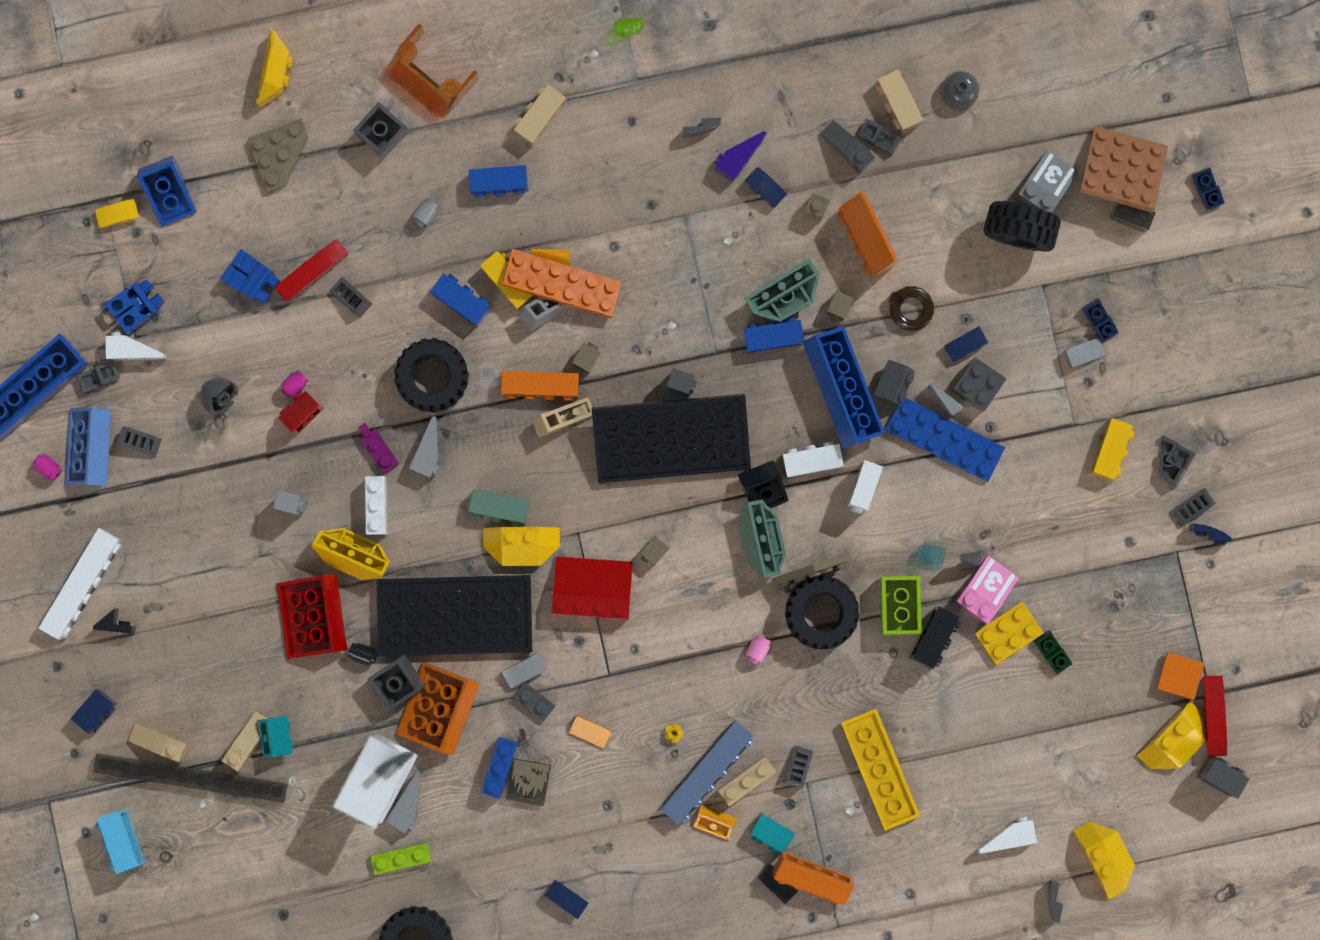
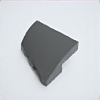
(1173, 461)

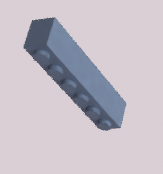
(707, 772)

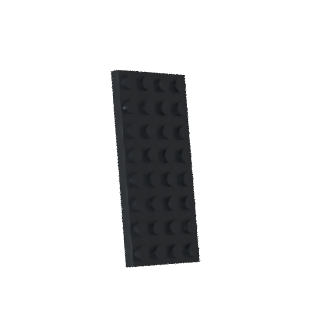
(671, 438)
(454, 615)

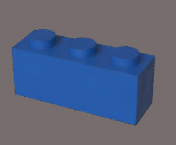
(498, 181)
(461, 299)
(773, 335)
(499, 767)

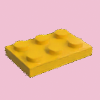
(1008, 633)

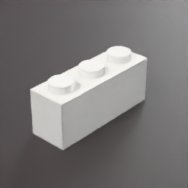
(812, 459)
(376, 505)

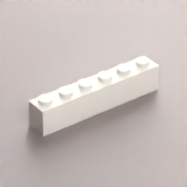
(80, 584)

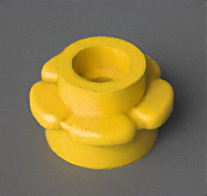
(673, 738)

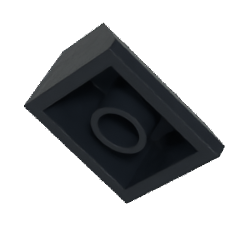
(764, 484)

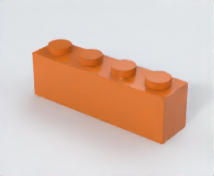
(540, 385)
(813, 878)

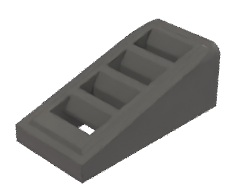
(359, 306)
(121, 441)
(1210, 502)
(787, 780)

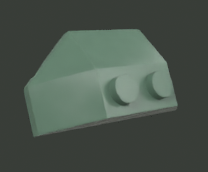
(786, 293)
(761, 539)

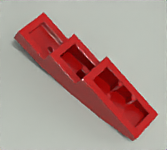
(311, 270)
(1215, 715)

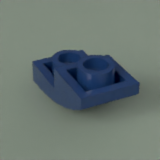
(765, 186)
(1207, 188)
(1099, 320)
(966, 344)
(1215, 535)
(566, 899)

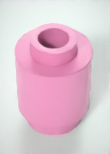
(758, 650)

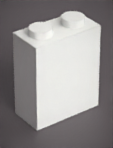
(864, 487)

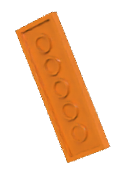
(561, 283)

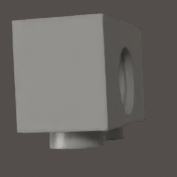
(290, 503)

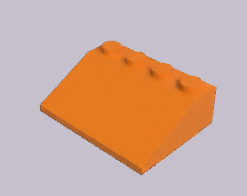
(867, 235)
(439, 710)

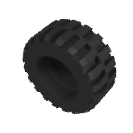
(1022, 226)
(431, 349)
(848, 612)
(416, 917)

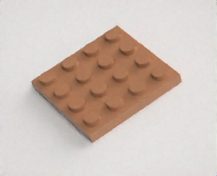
(1123, 169)

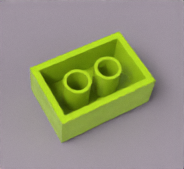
(900, 605)

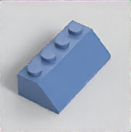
(88, 446)

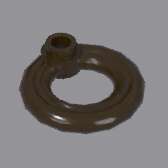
(895, 308)

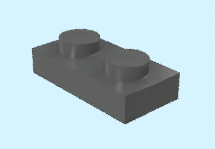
(534, 701)

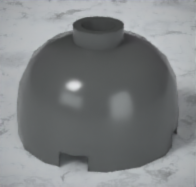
(960, 90)
(217, 395)

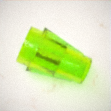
(625, 27)

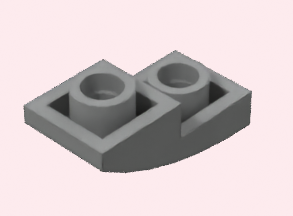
(524, 670)

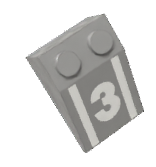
(1047, 183)

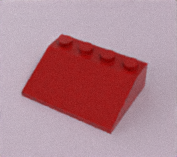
(592, 587)
(311, 616)

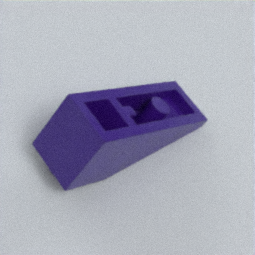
(737, 157)

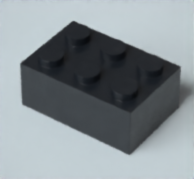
(935, 638)

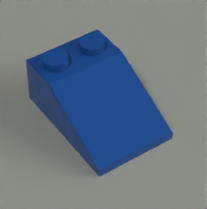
(166, 190)

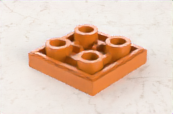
(1180, 676)

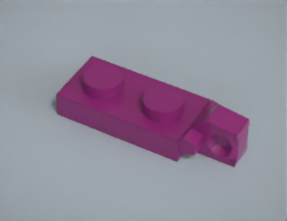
(378, 449)

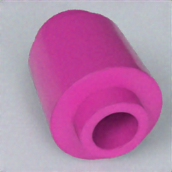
(293, 384)
(47, 467)

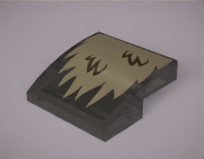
(528, 782)

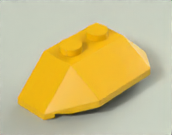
(274, 70)
(521, 544)
(351, 553)
(1176, 740)
(1106, 857)

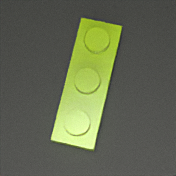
(401, 858)

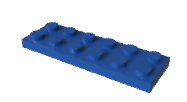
(945, 439)

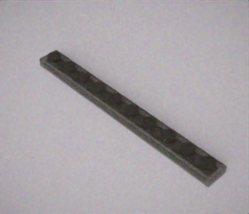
(190, 777)

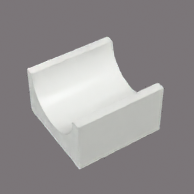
(366, 794)

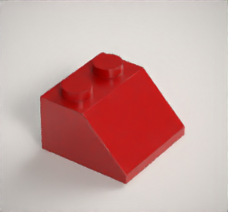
(300, 412)

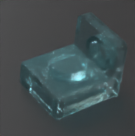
(931, 555)

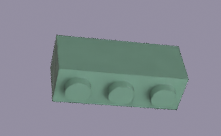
(499, 507)

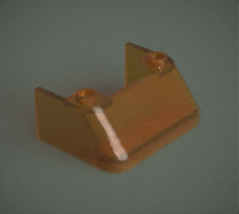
(435, 98)

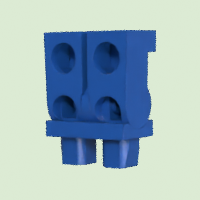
(256, 280)
(134, 307)

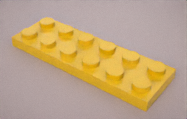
(880, 769)

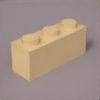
(898, 101)
(539, 114)
(747, 780)

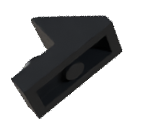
(109, 623)

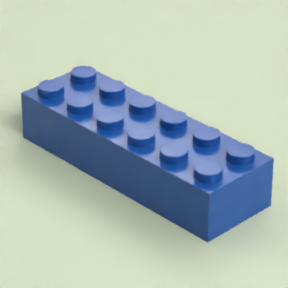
(38, 381)
(843, 387)

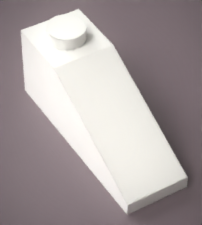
(124, 348)
(1011, 836)

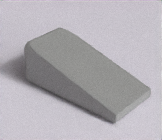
(1084, 353)
(947, 403)

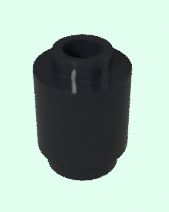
(362, 654)

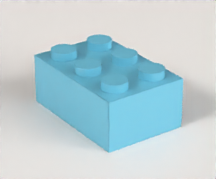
(120, 841)

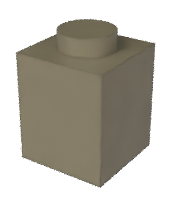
(816, 207)
(839, 306)
(586, 357)
(653, 551)

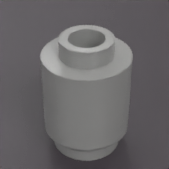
(425, 213)

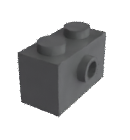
(894, 383)

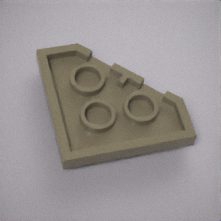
(278, 152)
(812, 570)

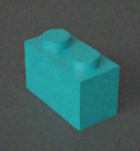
(275, 736)
(771, 833)

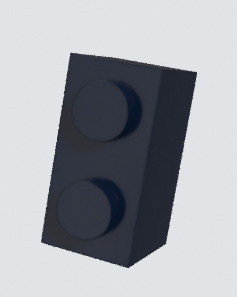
(94, 711)

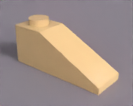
(562, 417)
(159, 742)
(244, 744)

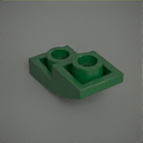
(1052, 652)

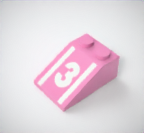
(987, 590)

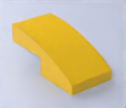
(117, 213)

